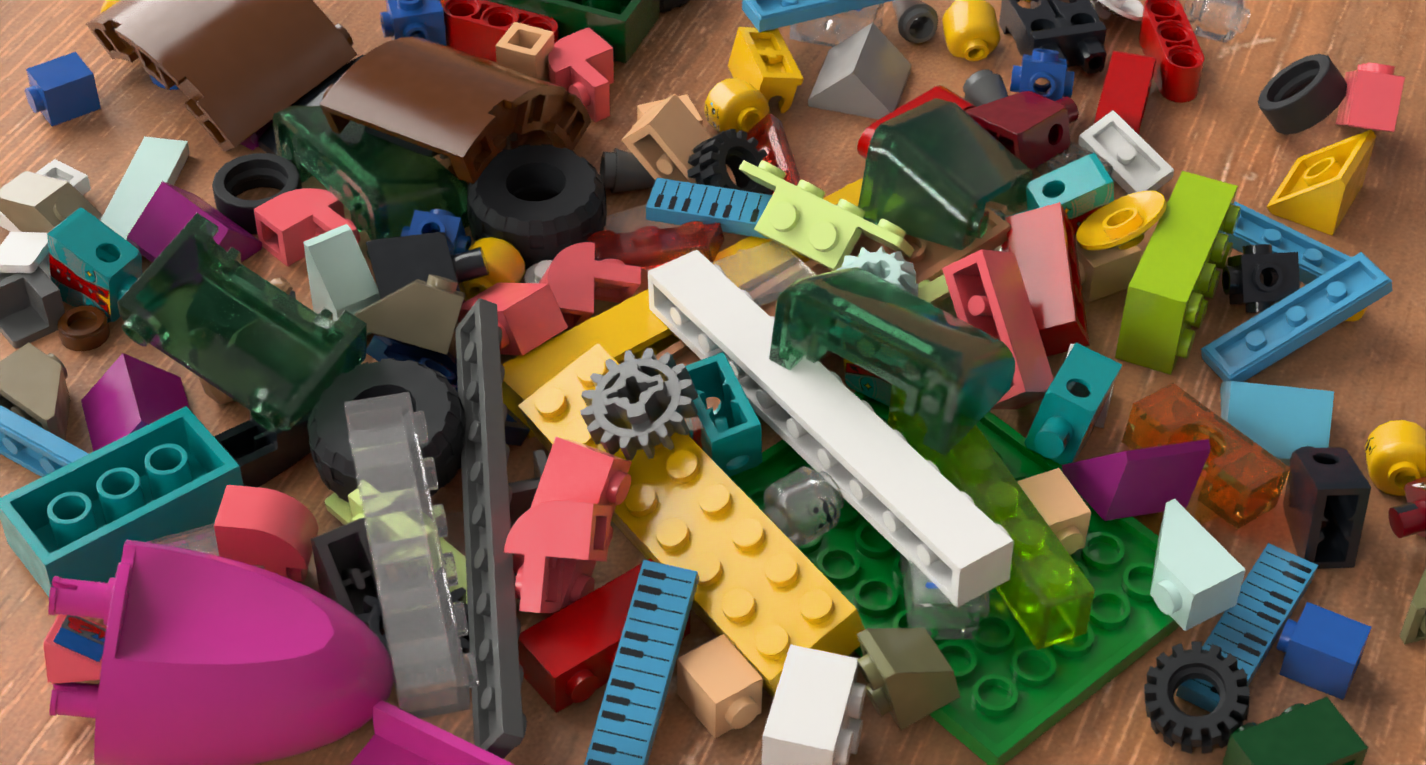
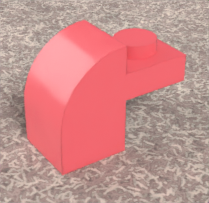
(585, 68)
(297, 217)
(581, 279)
(266, 530)
(549, 536)

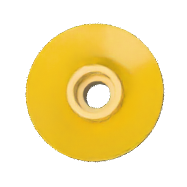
(1121, 221)

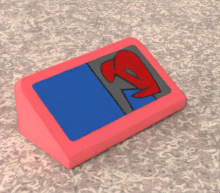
(74, 649)

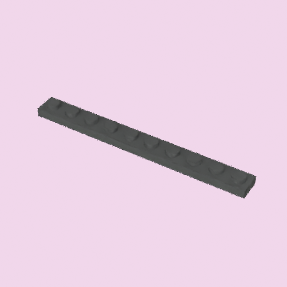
(486, 510)

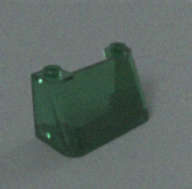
(937, 173)
(367, 174)
(239, 328)
(940, 360)

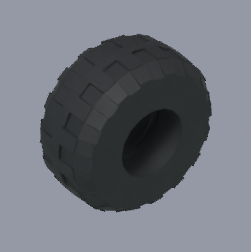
(537, 201)
(428, 393)

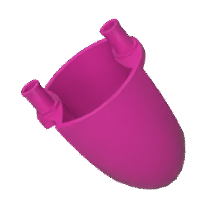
(217, 662)

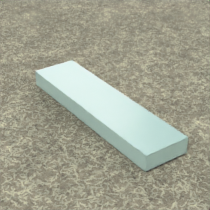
(154, 162)

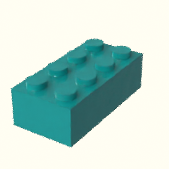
(131, 489)

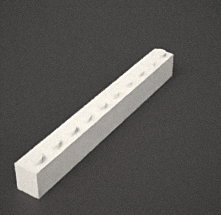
(836, 433)

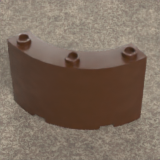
(228, 55)
(451, 102)

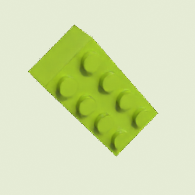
(1178, 273)

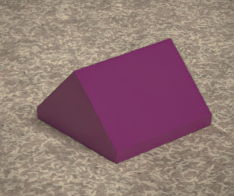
(170, 212)
(130, 398)
(1139, 479)

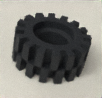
(729, 149)
(1204, 665)

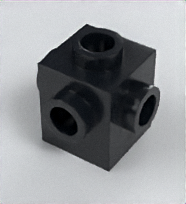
(1260, 277)

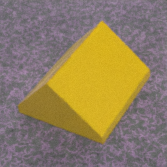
(1324, 184)

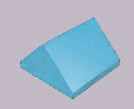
(1278, 416)

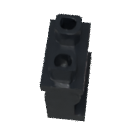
(1057, 26)

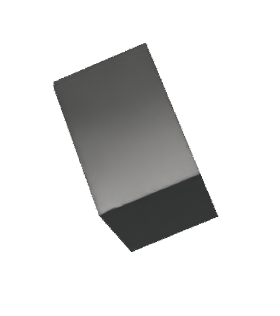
(345, 565)

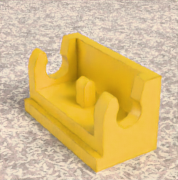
(765, 64)

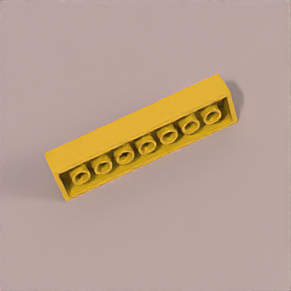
(697, 519)

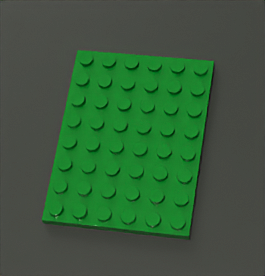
(1003, 681)

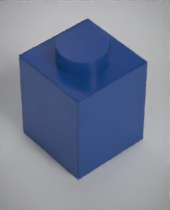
(62, 89)
(1323, 649)

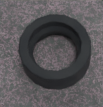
(1302, 94)
(250, 173)

